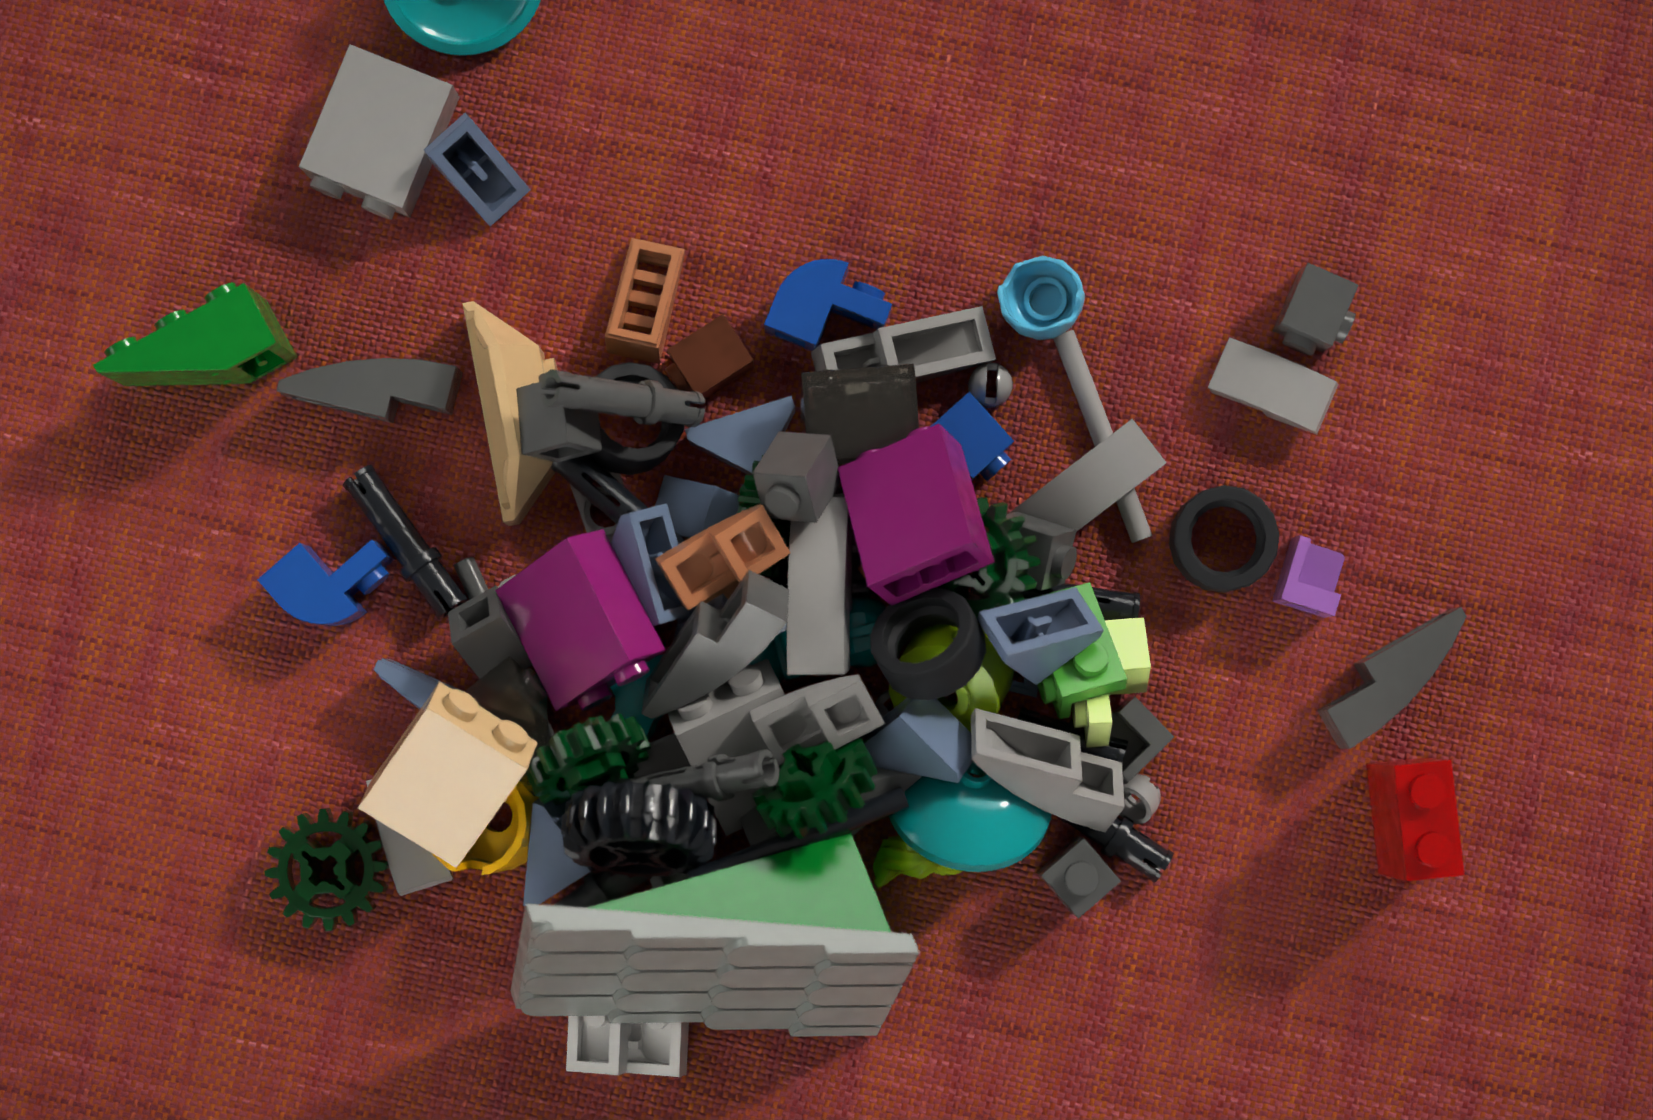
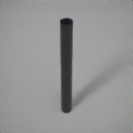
(872, 811)

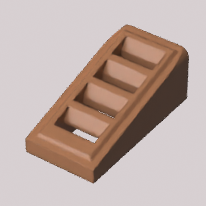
(637, 344)

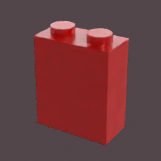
(1415, 819)

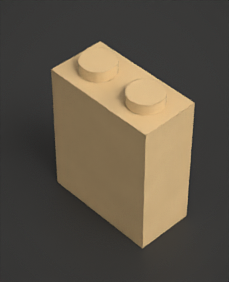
(448, 774)

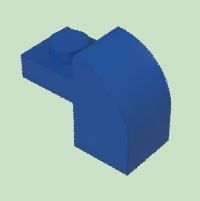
(815, 292)
(316, 594)

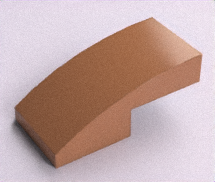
(722, 555)

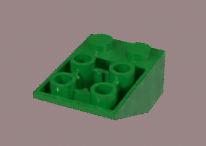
(219, 343)

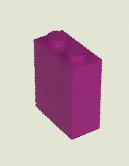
(915, 514)
(580, 621)

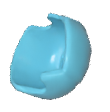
(1041, 297)

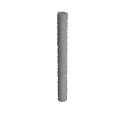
(1098, 425)

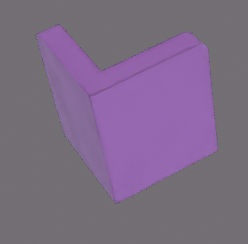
(1309, 578)

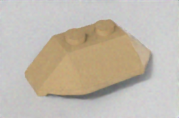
(501, 364)

